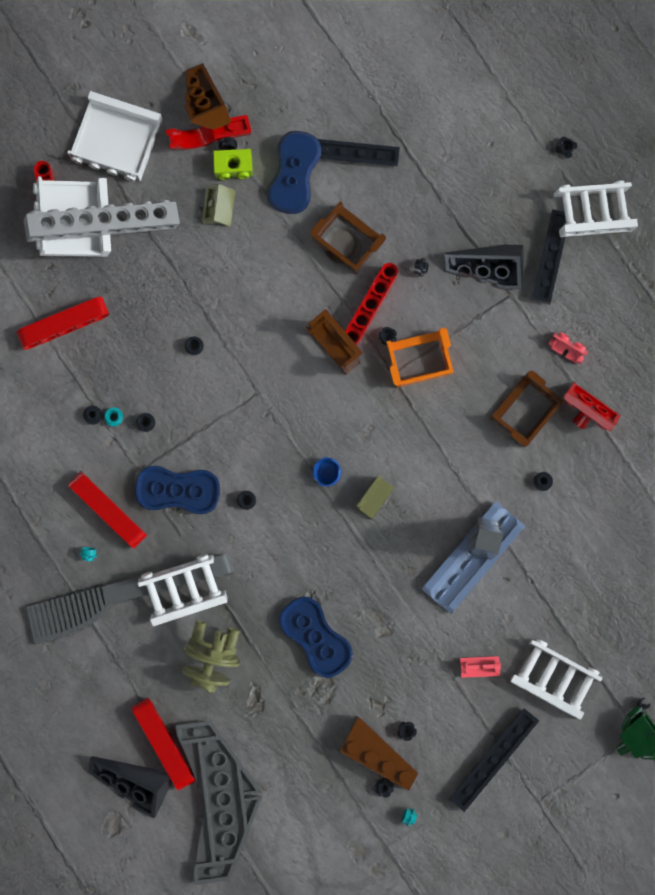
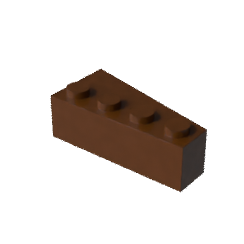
(373, 752)

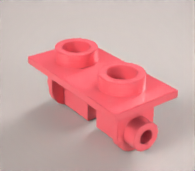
(574, 350)
(480, 667)

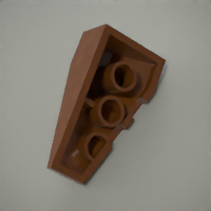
(203, 100)

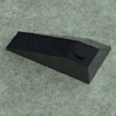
(494, 264)
(137, 783)

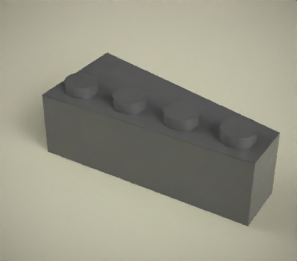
(486, 539)

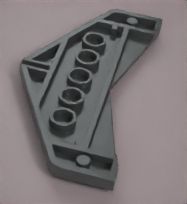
(226, 811)

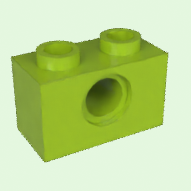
(225, 157)

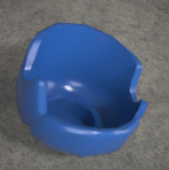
(327, 471)

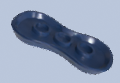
(297, 157)
(192, 491)
(325, 649)

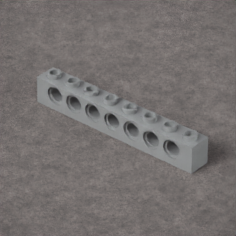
(36, 232)

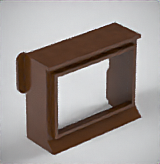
(323, 224)
(332, 343)
(539, 384)

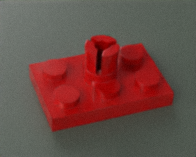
(590, 409)

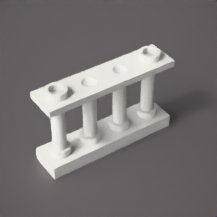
(590, 227)
(179, 608)
(539, 689)

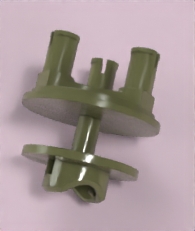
(218, 653)

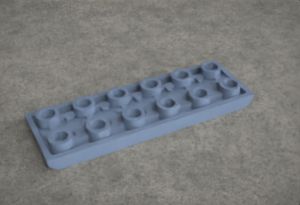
(463, 571)

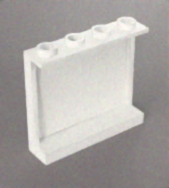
(116, 137)
(67, 195)

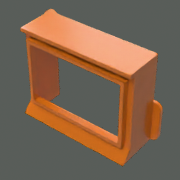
(442, 336)

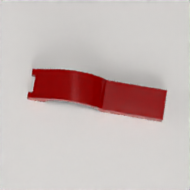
(204, 136)

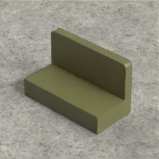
(218, 205)
(375, 497)

